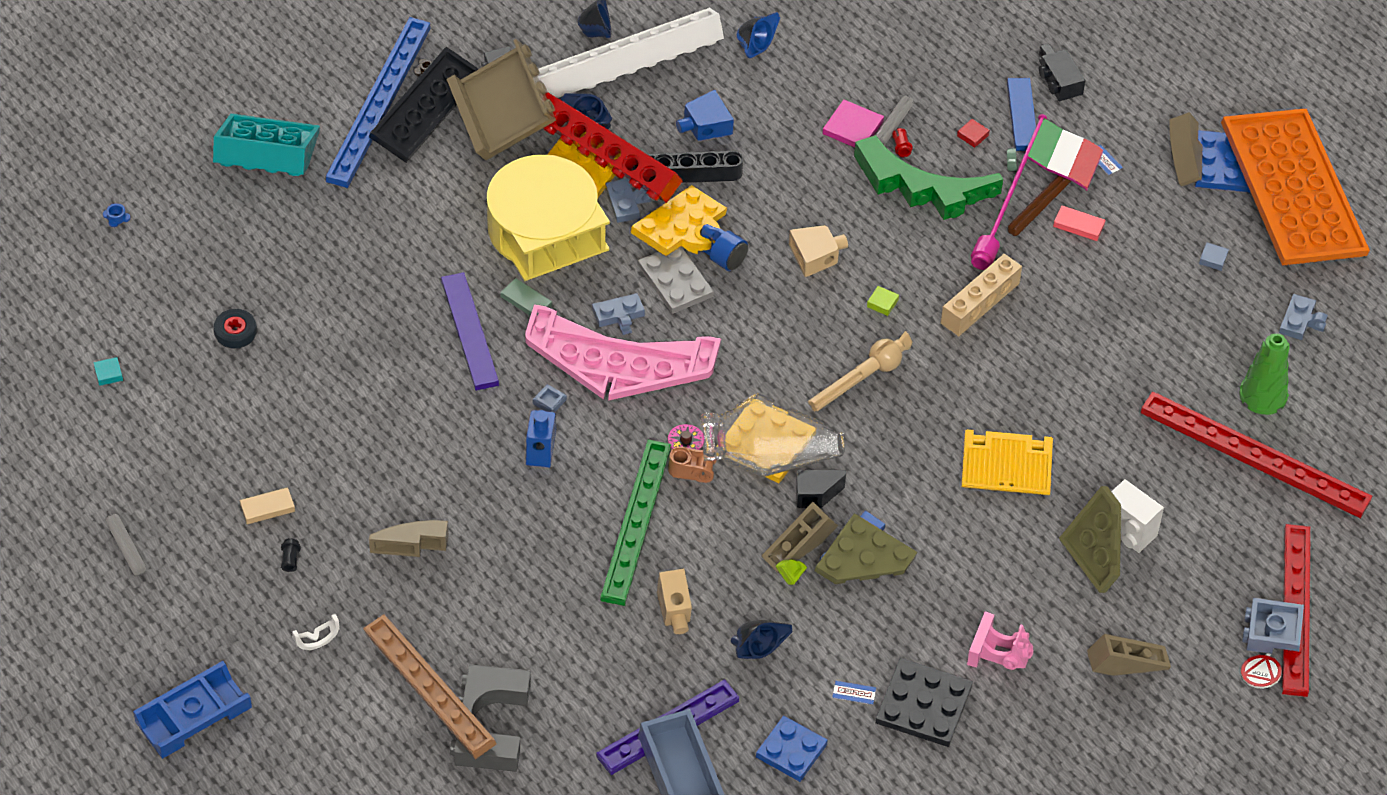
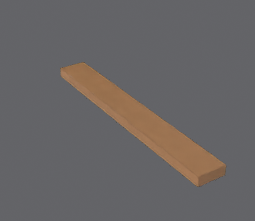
(430, 686)

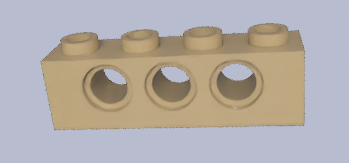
(981, 294)

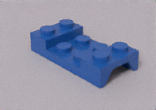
(191, 709)

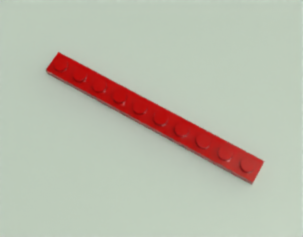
(1256, 454)

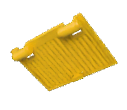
(1007, 461)

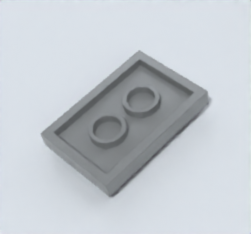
(675, 279)

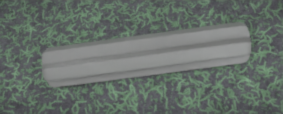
(894, 119)
(126, 544)

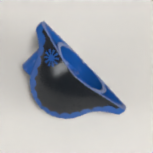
(758, 33)

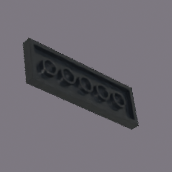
(421, 106)

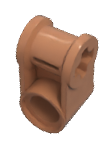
(690, 465)

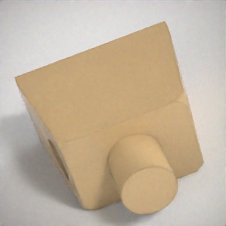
(816, 248)
(674, 600)

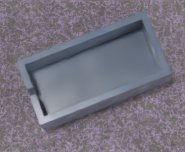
(678, 756)

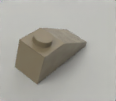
(801, 536)
(1123, 656)

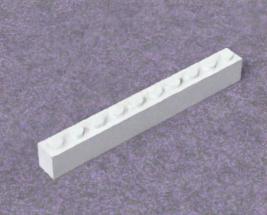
(632, 53)

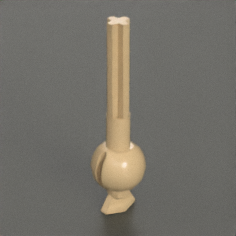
(884, 356)

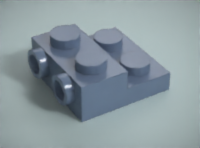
(1273, 626)

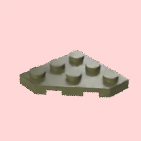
(1096, 539)
(864, 554)

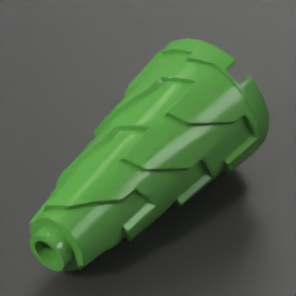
(1267, 378)

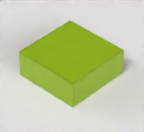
(882, 300)

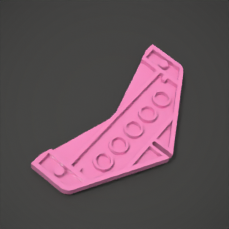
(626, 364)

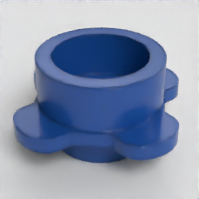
(116, 214)

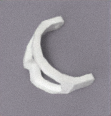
(334, 627)

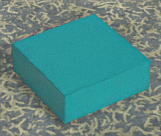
(108, 371)

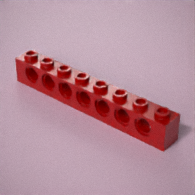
(660, 188)

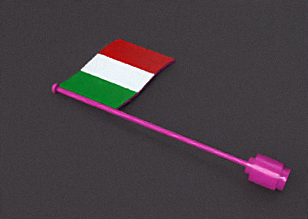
(1056, 152)

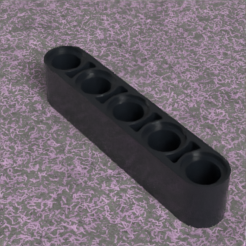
(702, 166)

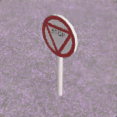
(1261, 671)

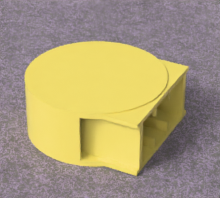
(545, 214)

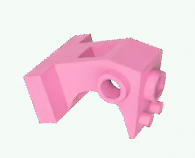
(987, 639)

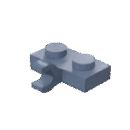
(625, 201)
(619, 311)
(1300, 316)

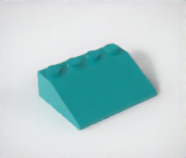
(265, 144)

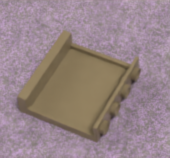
(503, 102)

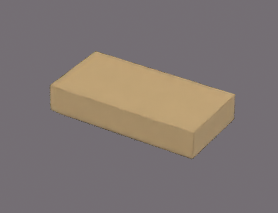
(267, 505)

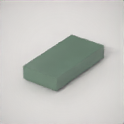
(524, 296)

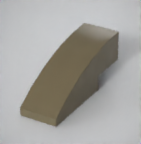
(1186, 148)
(410, 538)

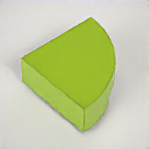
(791, 570)

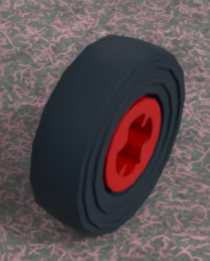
(235, 318)

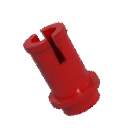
(903, 146)

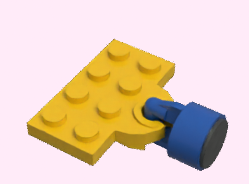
(691, 223)

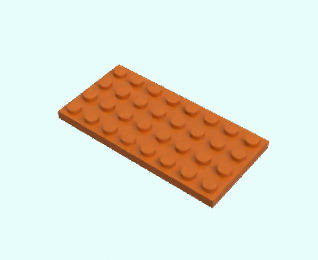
(1294, 186)

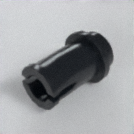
(290, 552)

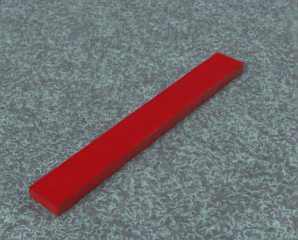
(1297, 591)

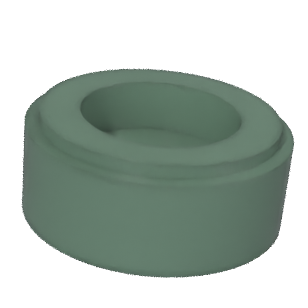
(1011, 159)

